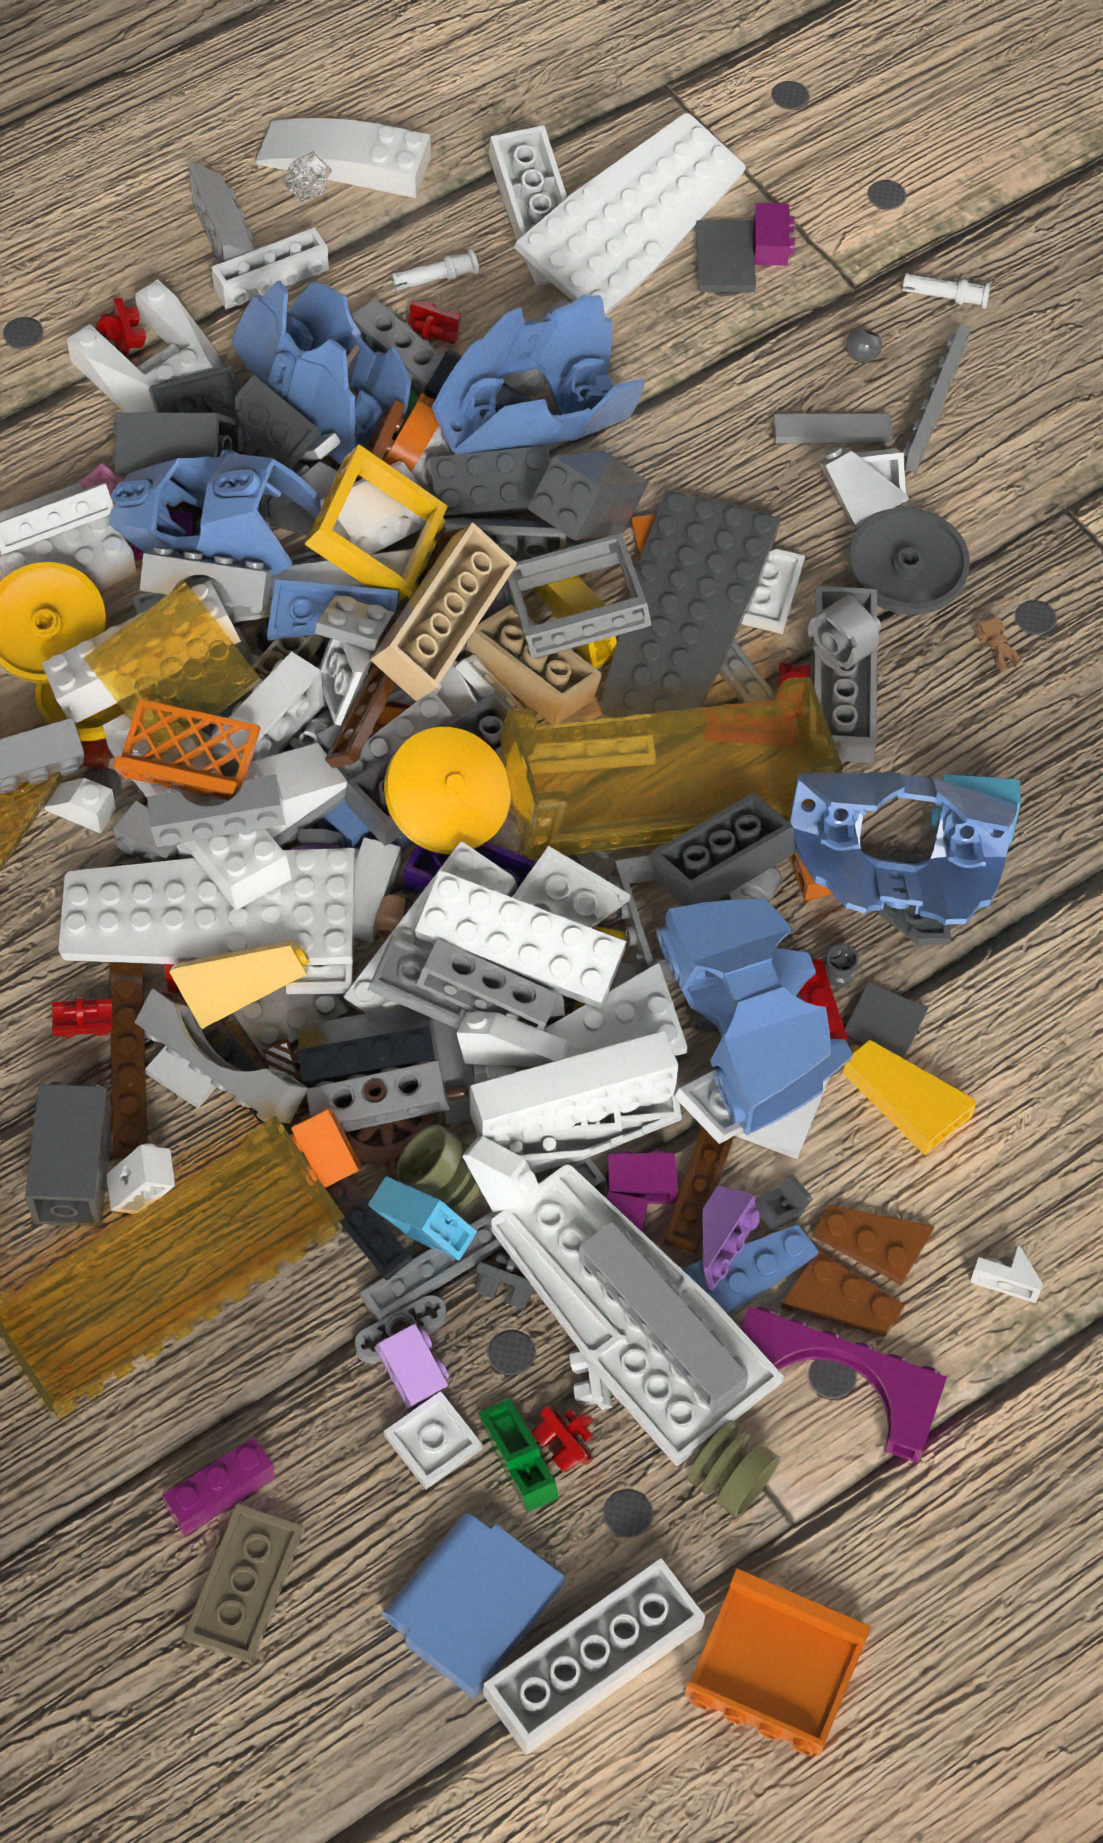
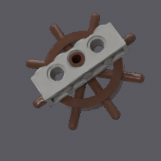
(381, 1103)

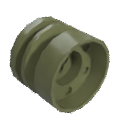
(437, 1168)
(727, 1464)

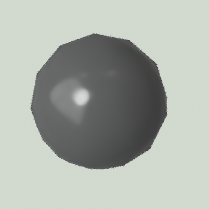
(863, 345)

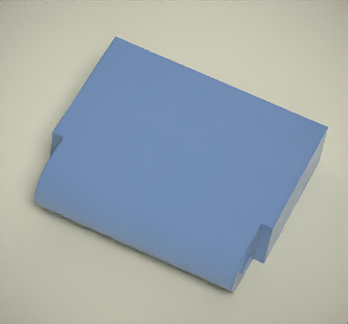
(472, 1602)

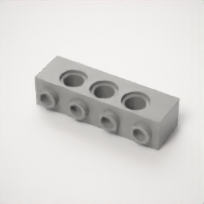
(383, 331)
(484, 986)

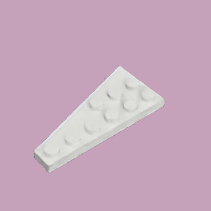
(570, 890)
(629, 1012)

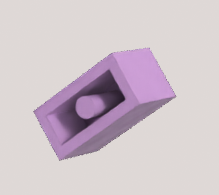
(412, 1365)

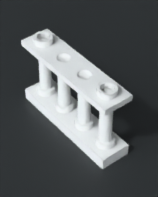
(52, 515)

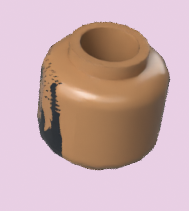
(391, 912)

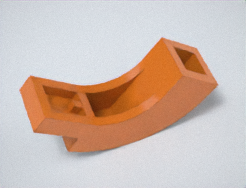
(414, 434)

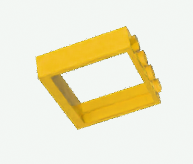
(353, 559)

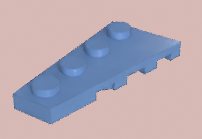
(300, 605)
(757, 1267)

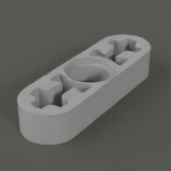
(418, 1307)

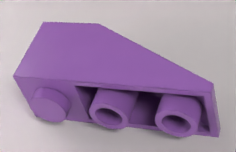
(726, 1224)

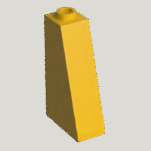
(573, 597)
(235, 979)
(908, 1096)

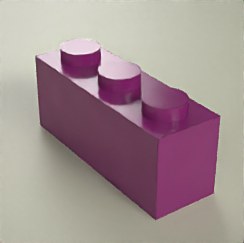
(219, 1486)

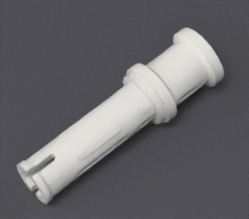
(447, 268)
(959, 291)

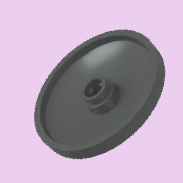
(910, 559)

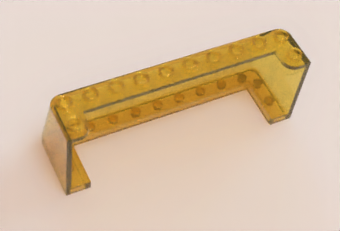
(659, 772)
(165, 1270)

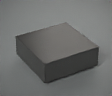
(319, 836)

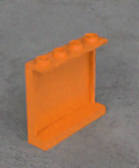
(777, 1663)

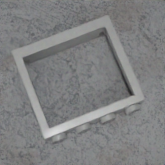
(587, 625)
(633, 871)

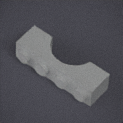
(245, 584)
(252, 808)

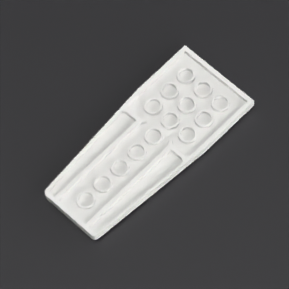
(632, 214)
(179, 914)
(545, 1246)

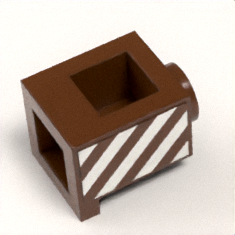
(283, 1058)

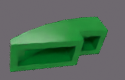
(519, 1455)

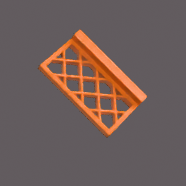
(178, 776)

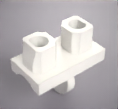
(590, 1391)

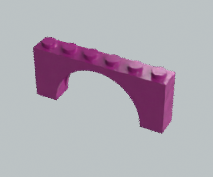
(906, 1390)

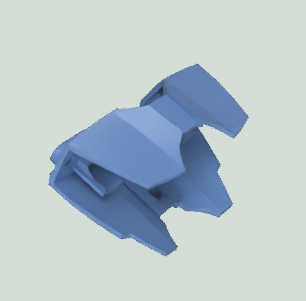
(574, 356)
(305, 363)
(227, 492)
(946, 888)
(772, 1042)

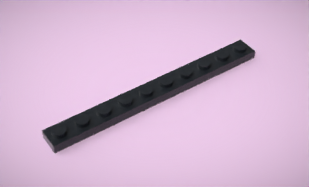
(360, 1219)

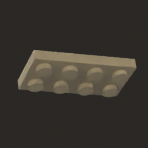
(244, 1583)

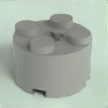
(844, 633)

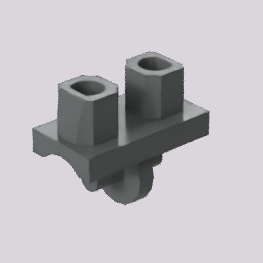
(491, 1277)

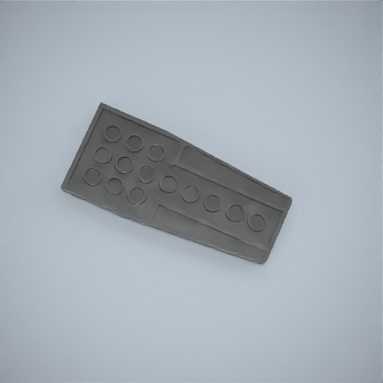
(698, 586)

